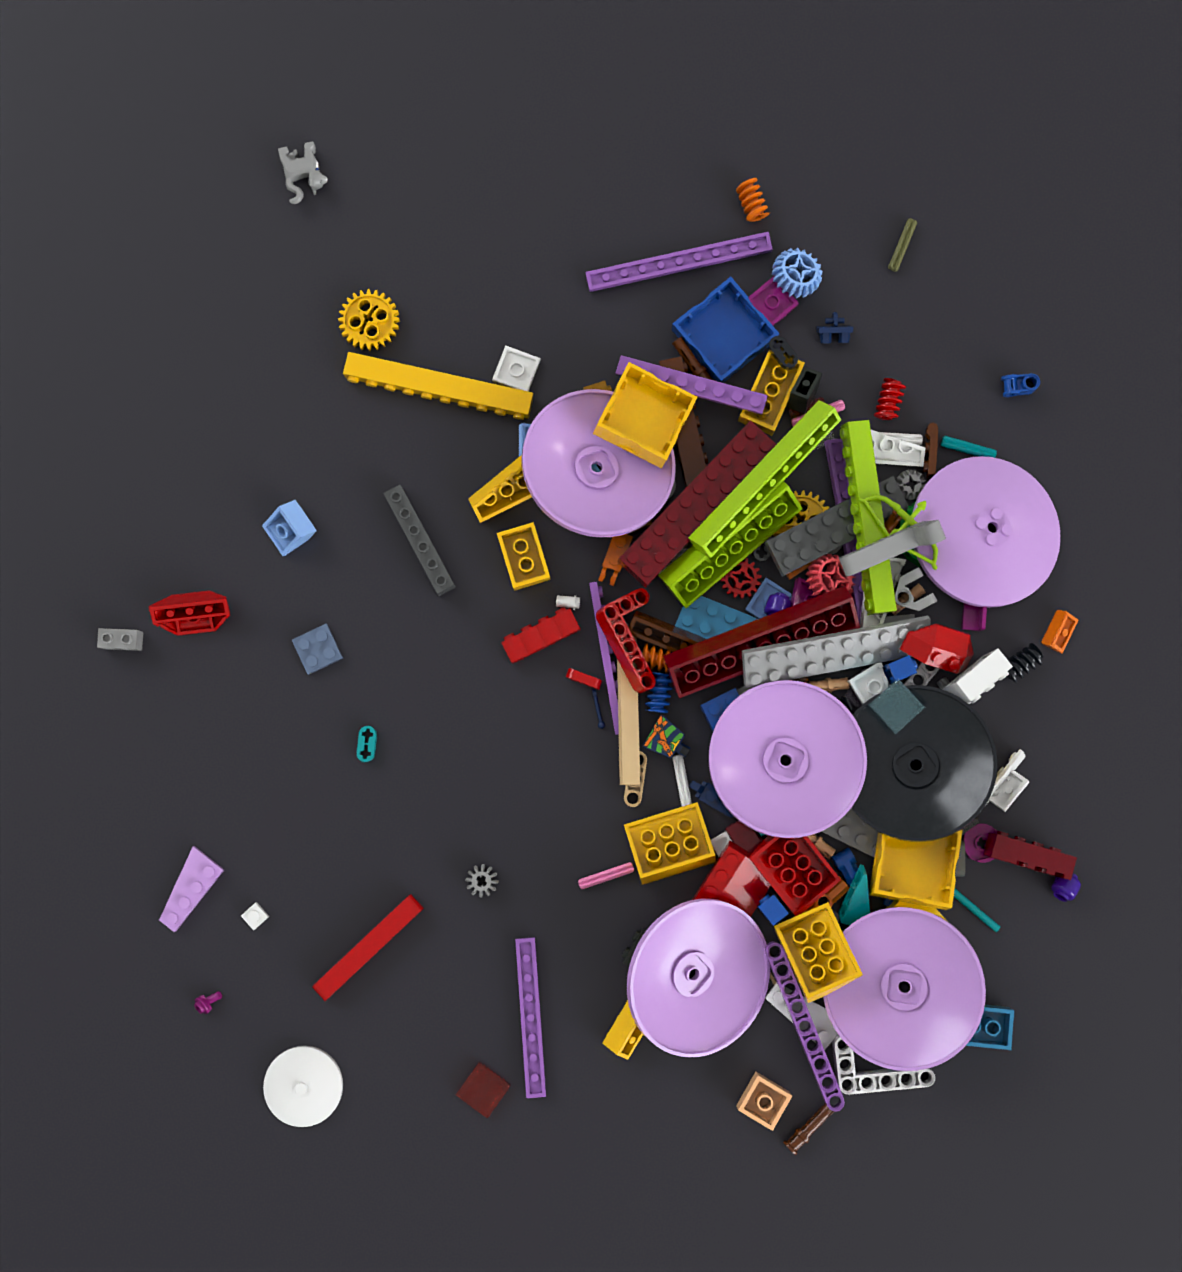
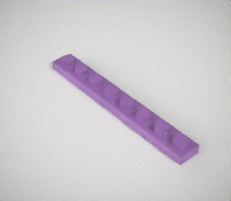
(702, 387)
(609, 667)
(530, 1017)

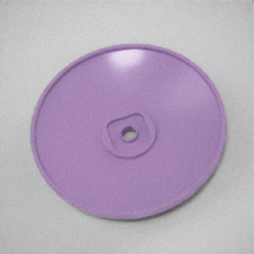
(564, 486)
(980, 564)
(824, 754)
(728, 985)
(944, 996)

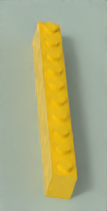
(438, 385)

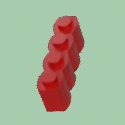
(541, 635)

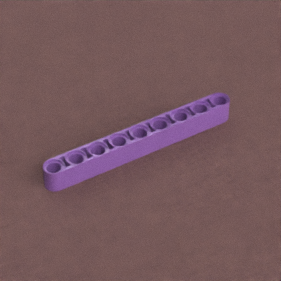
(808, 1034)

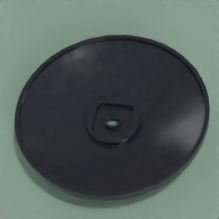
(954, 774)

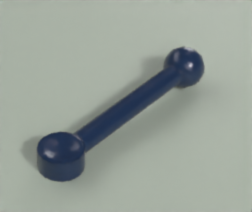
(601, 724)

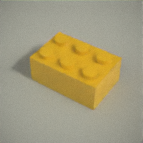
(523, 556)

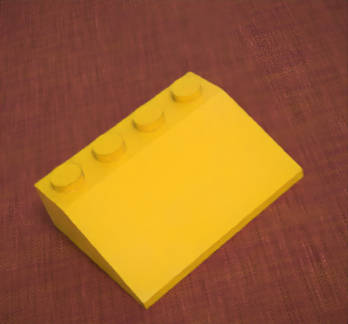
(670, 843)
(818, 952)

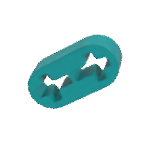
(362, 743)

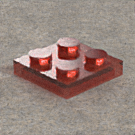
(483, 1089)

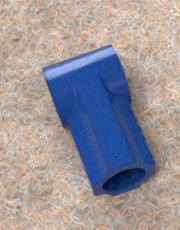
(846, 864)

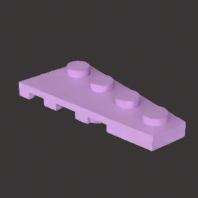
(193, 883)

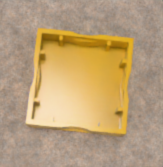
(645, 415)
(916, 870)

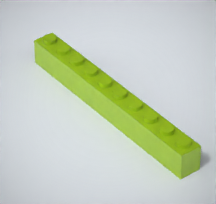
(764, 478)
(863, 483)

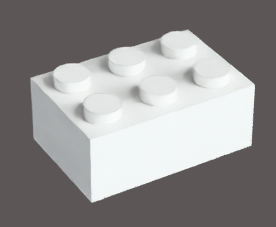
(980, 676)

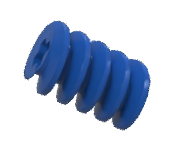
(659, 694)

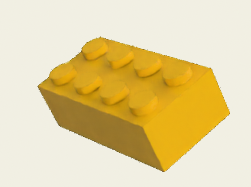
(777, 384)

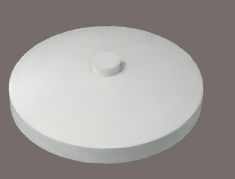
(303, 1086)

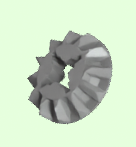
(915, 476)

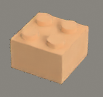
(764, 1101)

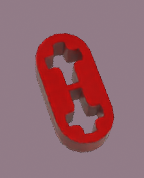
(584, 679)

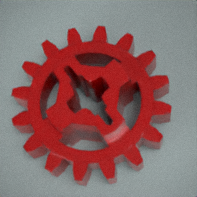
(752, 581)

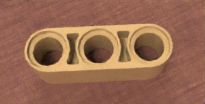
(637, 789)

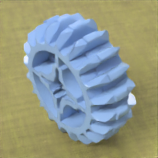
(791, 276)

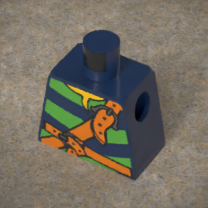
(666, 739)

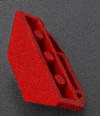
(190, 612)
(939, 647)

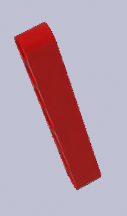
(367, 947)

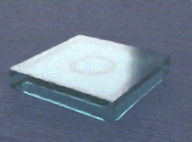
(896, 706)

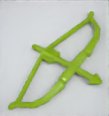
(909, 520)

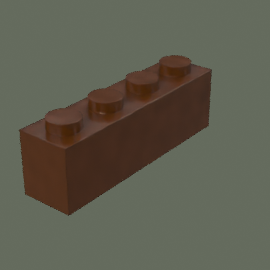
(661, 633)

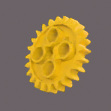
(384, 327)
(813, 506)

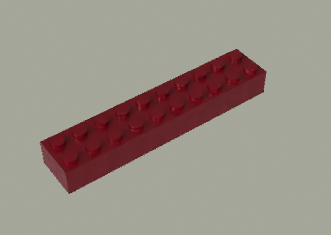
(671, 530)
(721, 655)

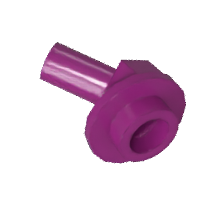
(203, 1005)

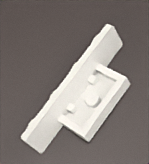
(1008, 783)

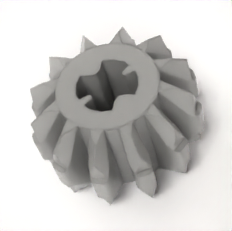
(475, 881)

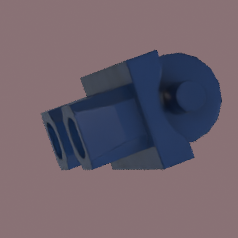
(843, 331)

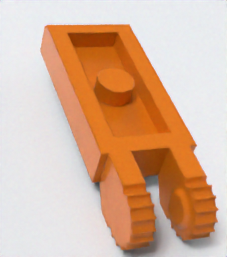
(616, 549)

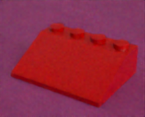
(794, 870)
(734, 880)

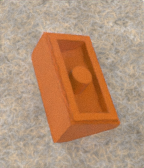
(1059, 631)

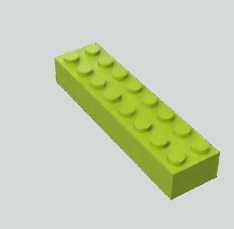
(696, 573)

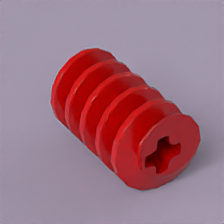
(889, 399)

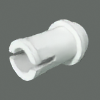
(568, 602)

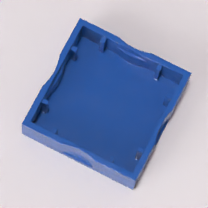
(725, 331)

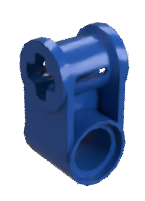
(1016, 384)

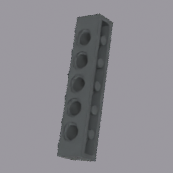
(419, 540)

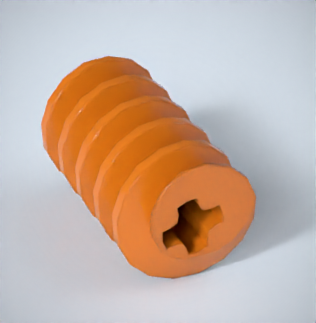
(751, 200)
(655, 658)

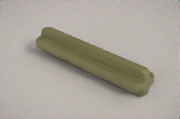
(902, 245)

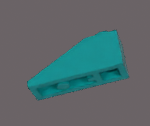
(856, 900)

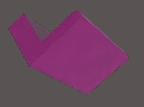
(973, 618)

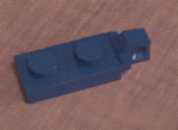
(708, 795)

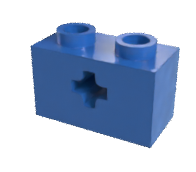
(900, 669)
(772, 910)

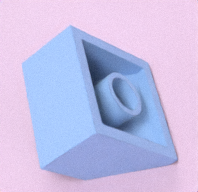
(289, 527)

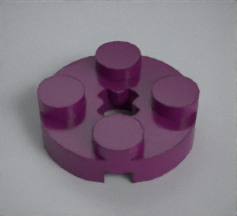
(971, 838)

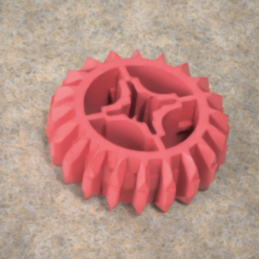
(831, 578)

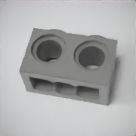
(120, 639)

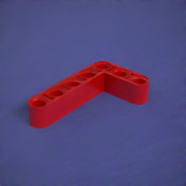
(626, 638)

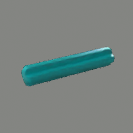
(967, 447)

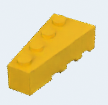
(501, 492)

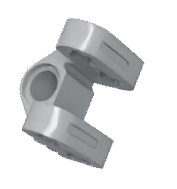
(907, 579)

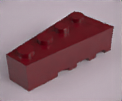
(1029, 855)

